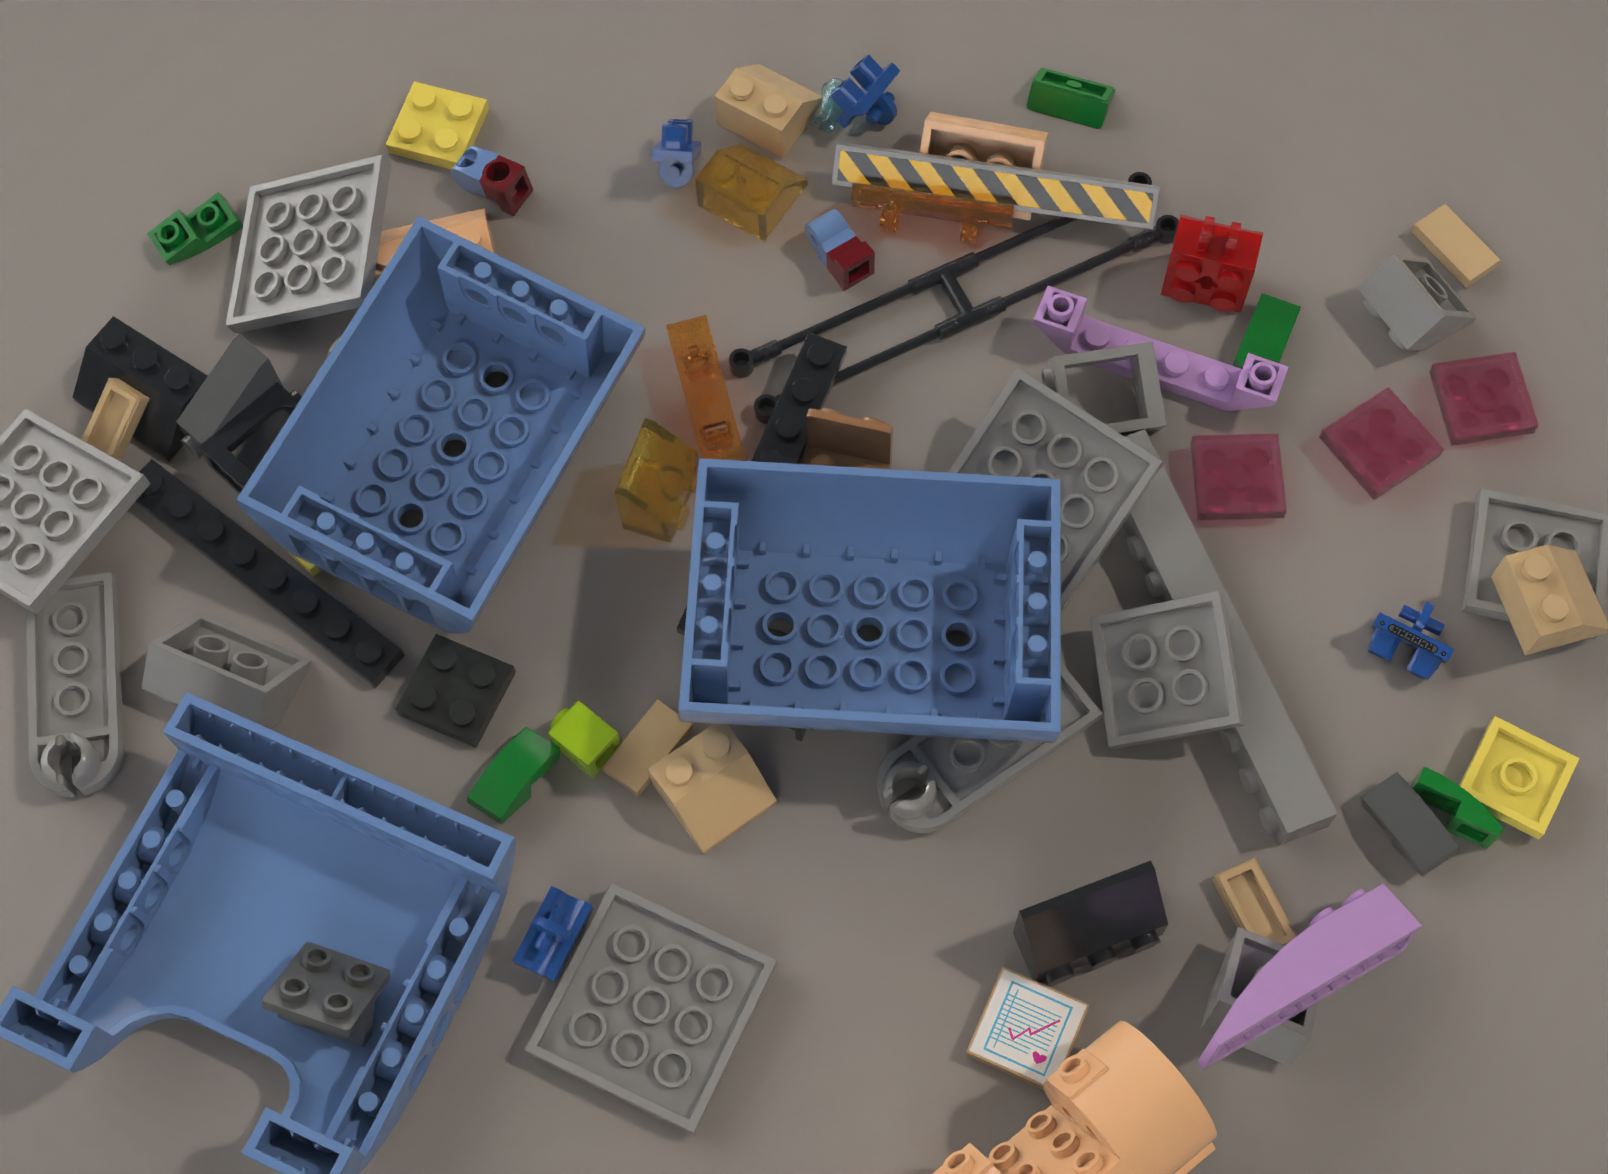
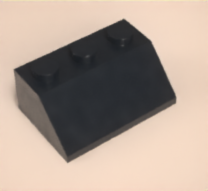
(148, 368)
(1091, 924)

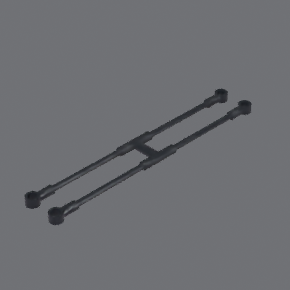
(946, 276)

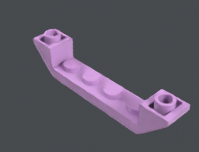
(1179, 370)

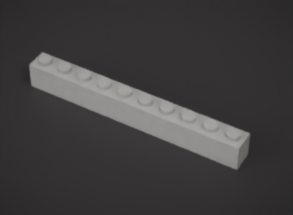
(1268, 745)

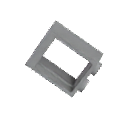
(1144, 377)

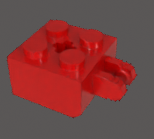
(1211, 263)

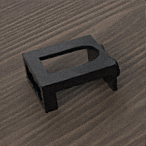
(217, 447)

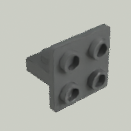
(328, 993)

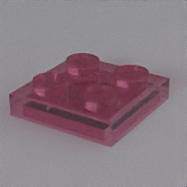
(1483, 398)
(1381, 443)
(1238, 477)

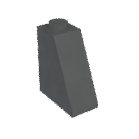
(230, 387)

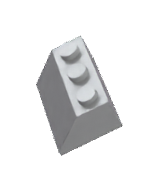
(224, 669)

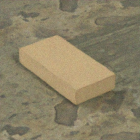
(1455, 245)
(115, 418)
(648, 742)
(1253, 902)

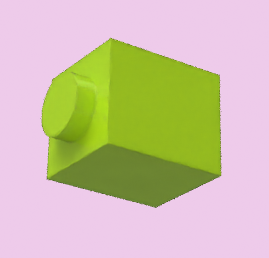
(584, 738)

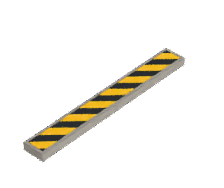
(998, 183)

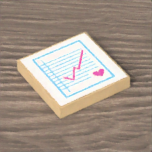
(1026, 1028)

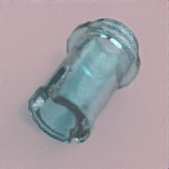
(827, 109)

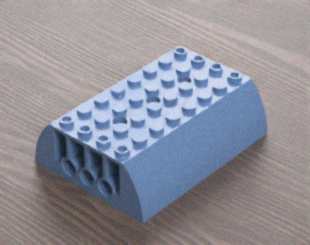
(407, 384)
(886, 553)

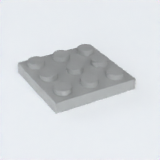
(1519, 523)
(1166, 670)

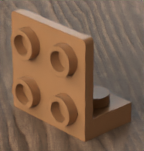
(847, 440)

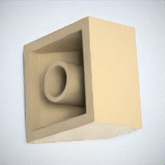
(765, 108)
(1548, 598)
(712, 786)

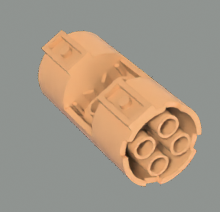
(1109, 1113)

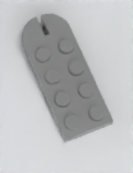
(75, 687)
(965, 771)

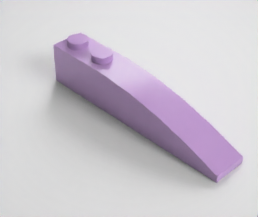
(1315, 965)

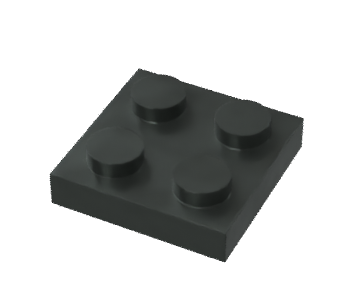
(455, 690)

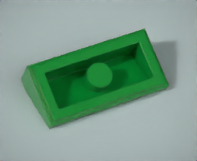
(1070, 98)

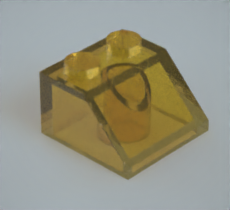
(748, 189)
(657, 483)

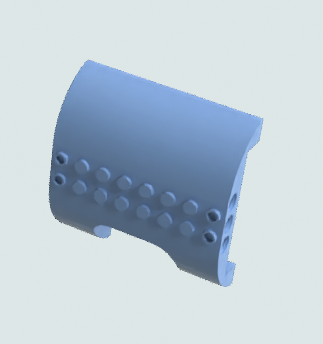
(223, 885)

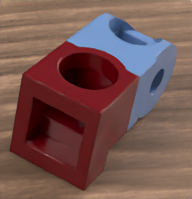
(493, 178)
(840, 249)

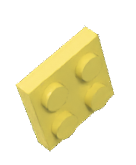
(436, 125)
(1518, 776)

